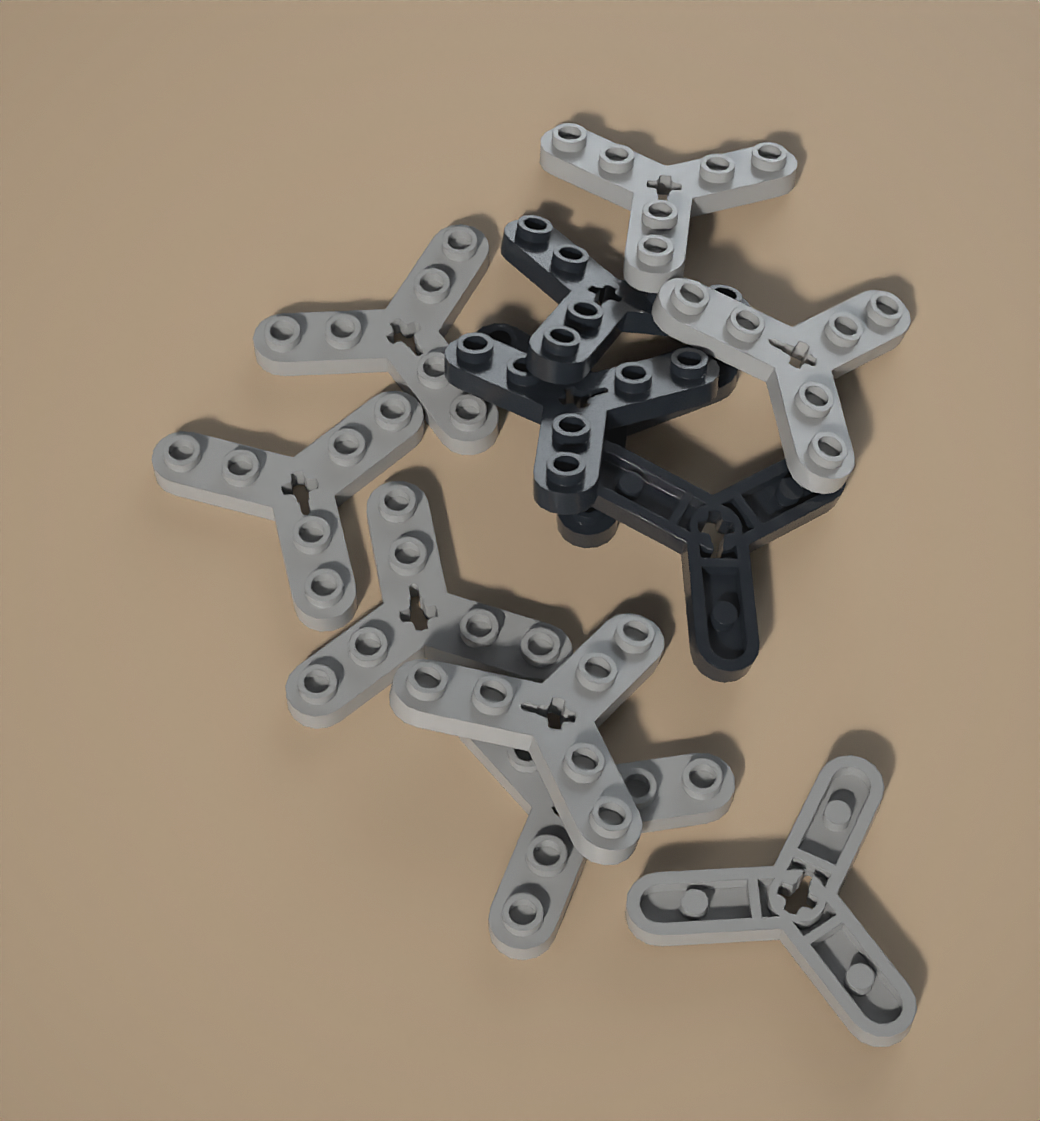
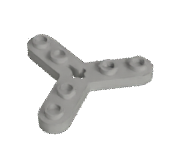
(696, 187)
(365, 339)
(761, 346)
(263, 485)
(457, 631)
(569, 760)
(545, 862)
(824, 940)

